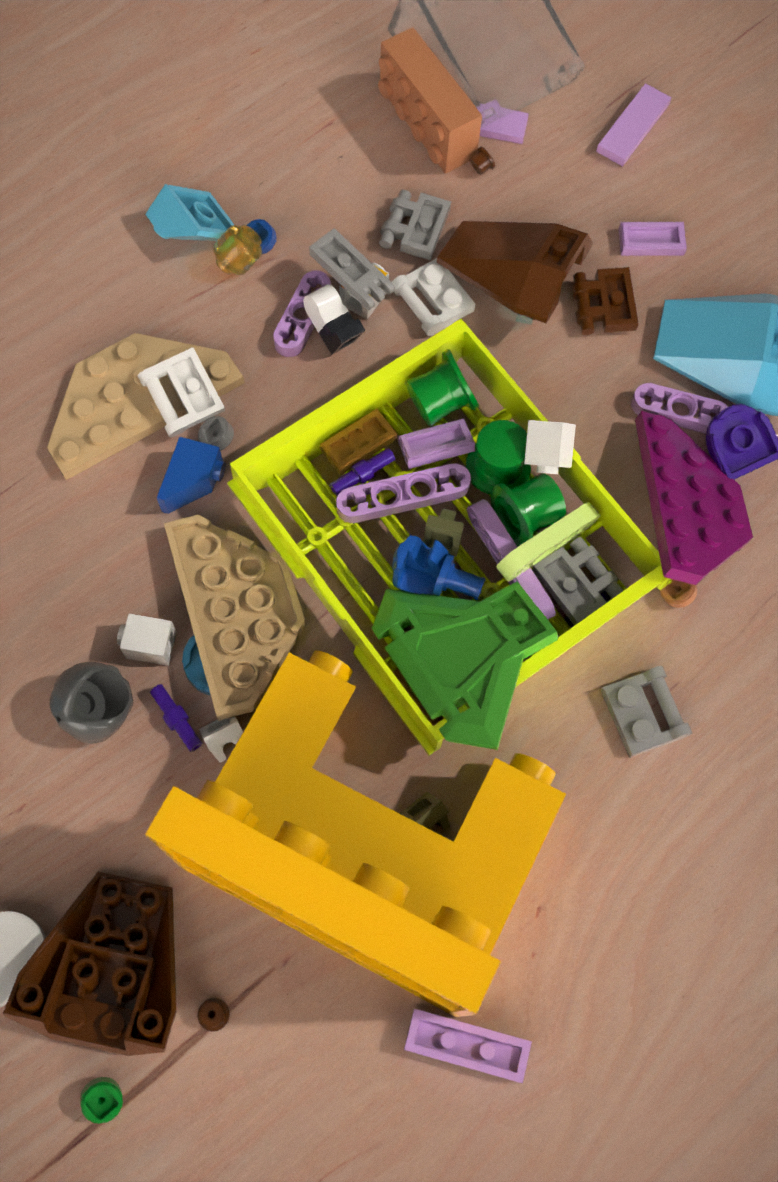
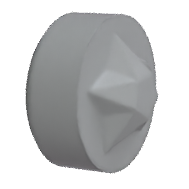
(216, 432)

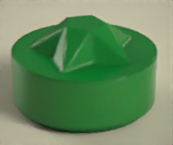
(101, 1100)

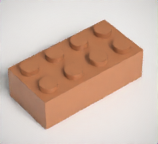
(429, 100)

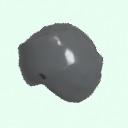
(91, 701)

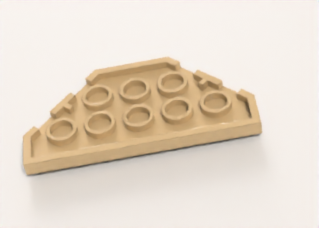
(111, 408)
(238, 609)

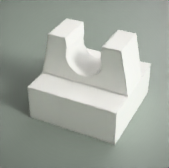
(220, 733)

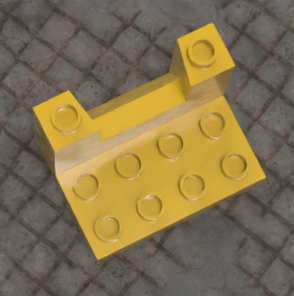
(350, 866)

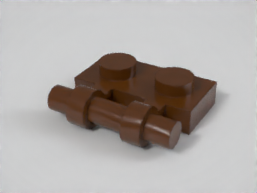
(615, 298)

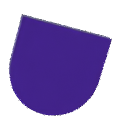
(741, 440)

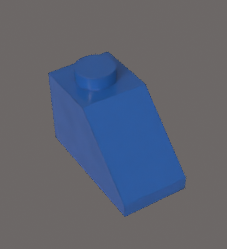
(190, 474)

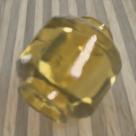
(237, 249)

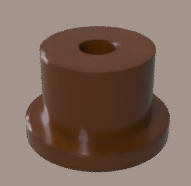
(482, 161)
(221, 1018)

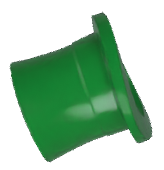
(441, 390)
(499, 456)
(528, 506)

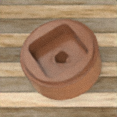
(679, 593)

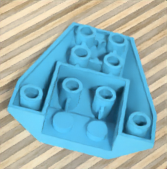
(724, 346)

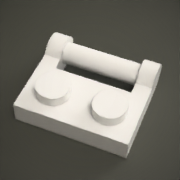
(441, 292)
(191, 386)

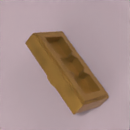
(358, 441)

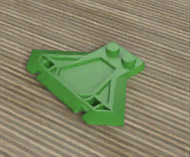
(463, 655)

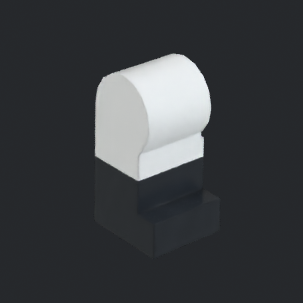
(332, 319)

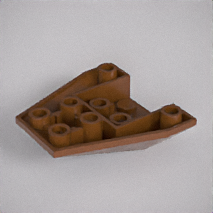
(516, 262)
(104, 971)

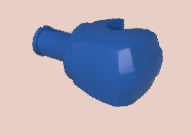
(431, 570)

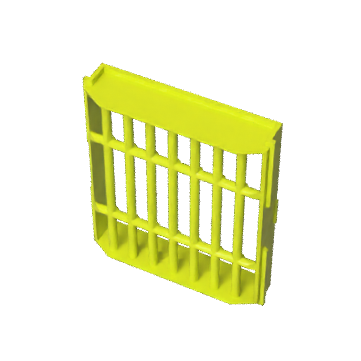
(383, 391)

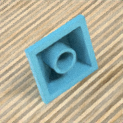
(187, 215)

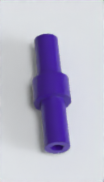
(362, 471)
(176, 718)

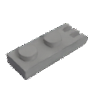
(351, 268)

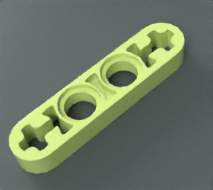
(547, 541)

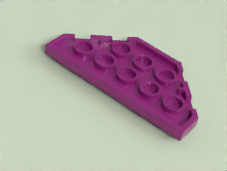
(692, 502)

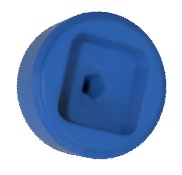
(266, 233)

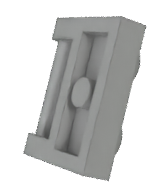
(635, 717)

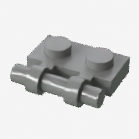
(424, 228)
(570, 586)

